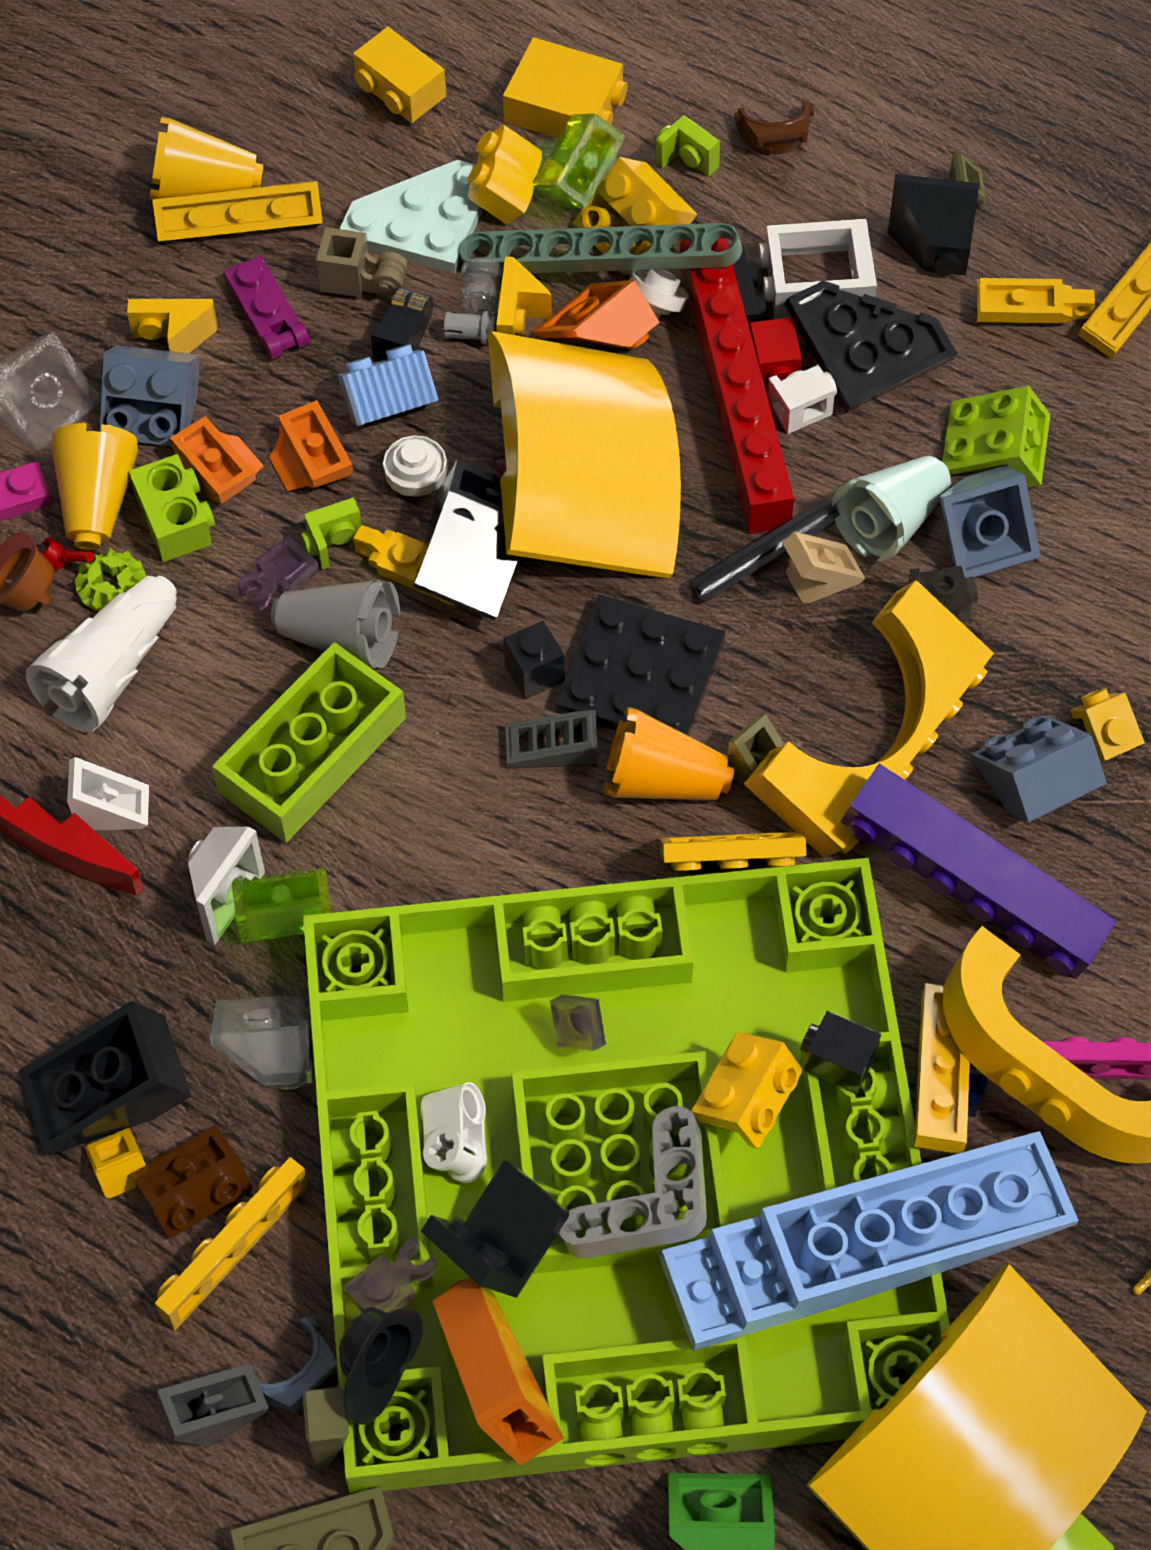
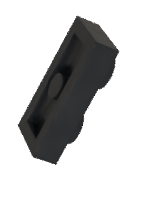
(747, 279)

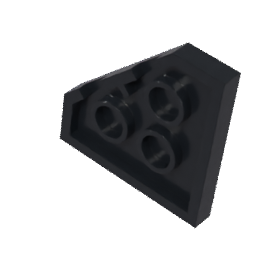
(867, 341)

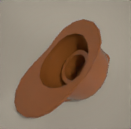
(24, 573)

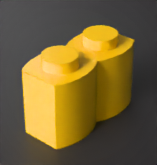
(504, 174)

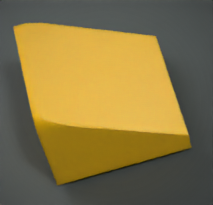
(114, 1161)

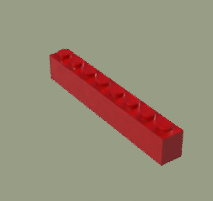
(739, 394)

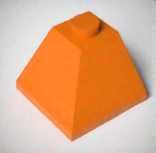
(602, 317)

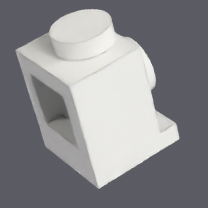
(802, 398)

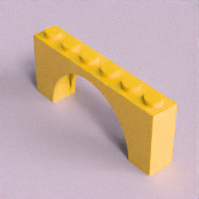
(937, 666)

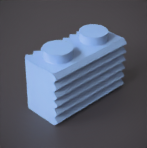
(387, 386)

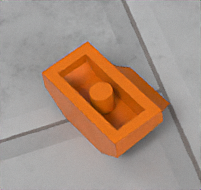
(308, 449)
(218, 459)

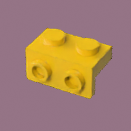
(749, 1087)

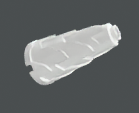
(101, 655)

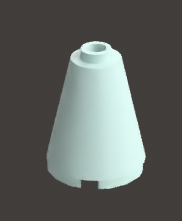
(889, 505)

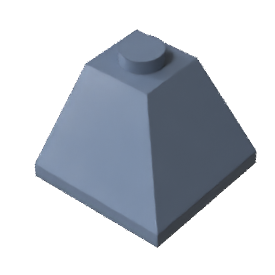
(990, 521)

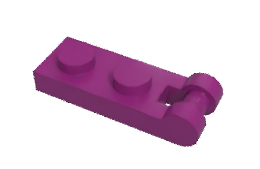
(265, 307)

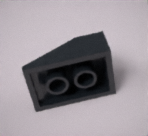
(105, 1079)

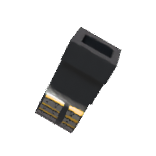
(403, 323)

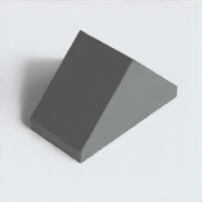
(212, 1405)

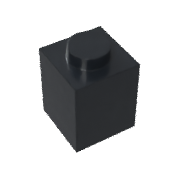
(534, 659)
(840, 1051)

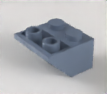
(149, 392)
(1040, 767)

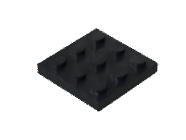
(640, 663)

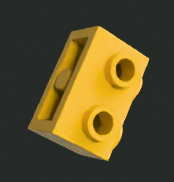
(399, 75)

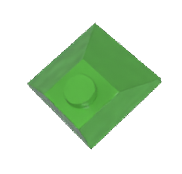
(721, 1511)

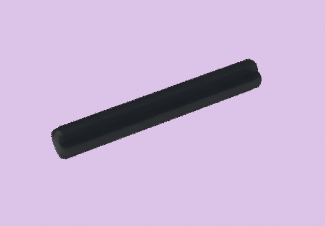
(761, 552)

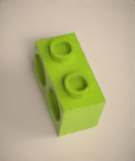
(167, 508)

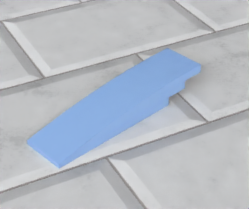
(865, 1239)

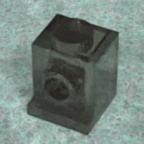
(949, 588)

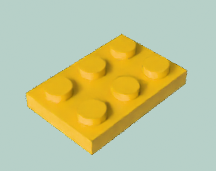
(732, 850)

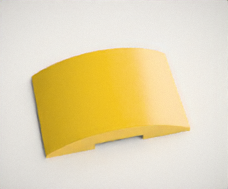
(586, 456)
(987, 1437)

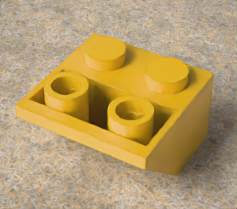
(633, 197)

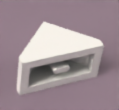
(106, 797)

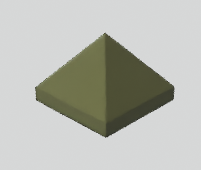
(964, 170)

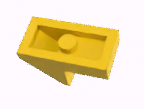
(521, 298)
(180, 320)

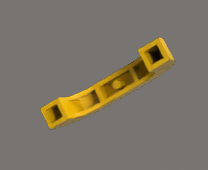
(1030, 1068)

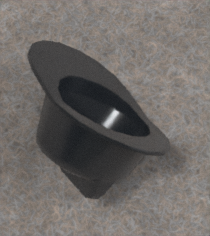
(374, 1357)

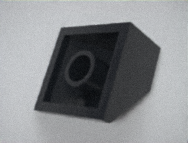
(934, 221)

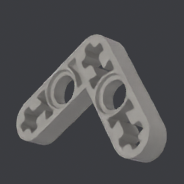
(658, 1207)

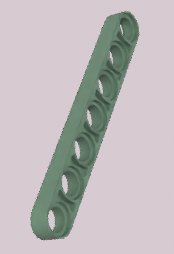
(618, 256)

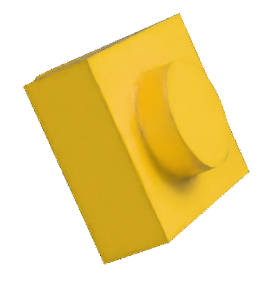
(1109, 722)

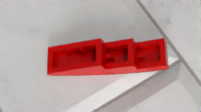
(68, 845)

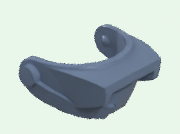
(322, 1364)

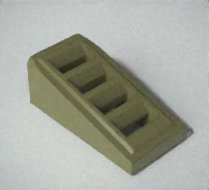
(325, 1424)

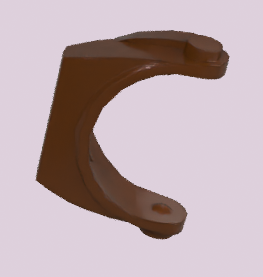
(774, 136)

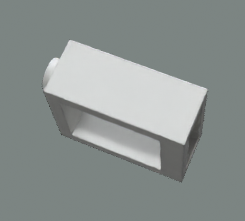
(816, 238)

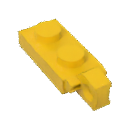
(1031, 301)
(392, 555)

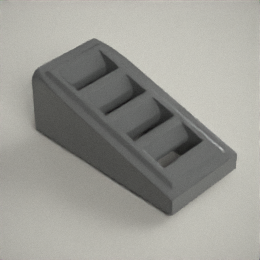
(565, 755)

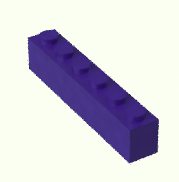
(978, 872)

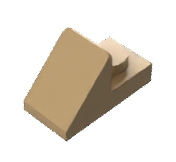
(819, 566)

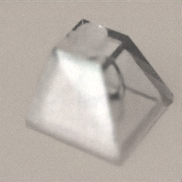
(42, 391)
(267, 1038)

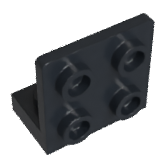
(503, 1232)

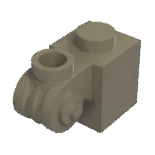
(349, 269)

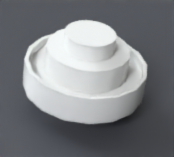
(661, 290)
(415, 466)

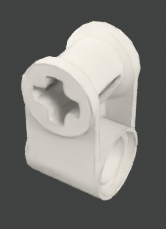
(451, 1127)

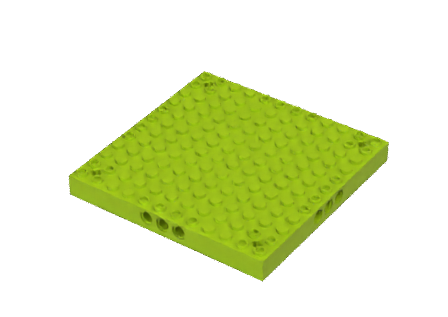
(676, 972)

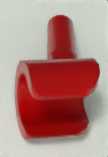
(59, 556)

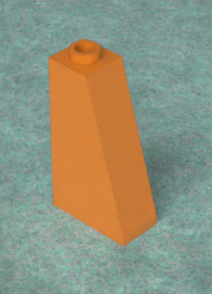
(495, 1372)

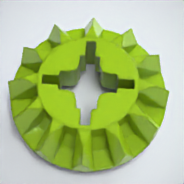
(90, 583)

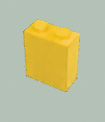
(561, 82)

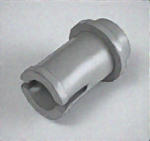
(469, 326)

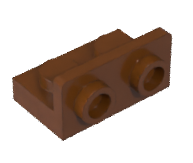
(192, 1181)

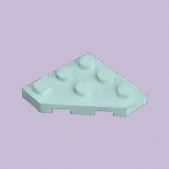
(419, 217)

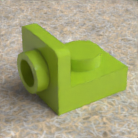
(691, 143)
(330, 526)

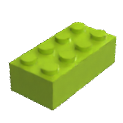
(309, 742)

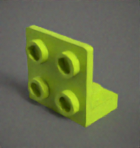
(998, 431)

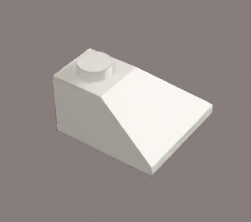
(214, 865)

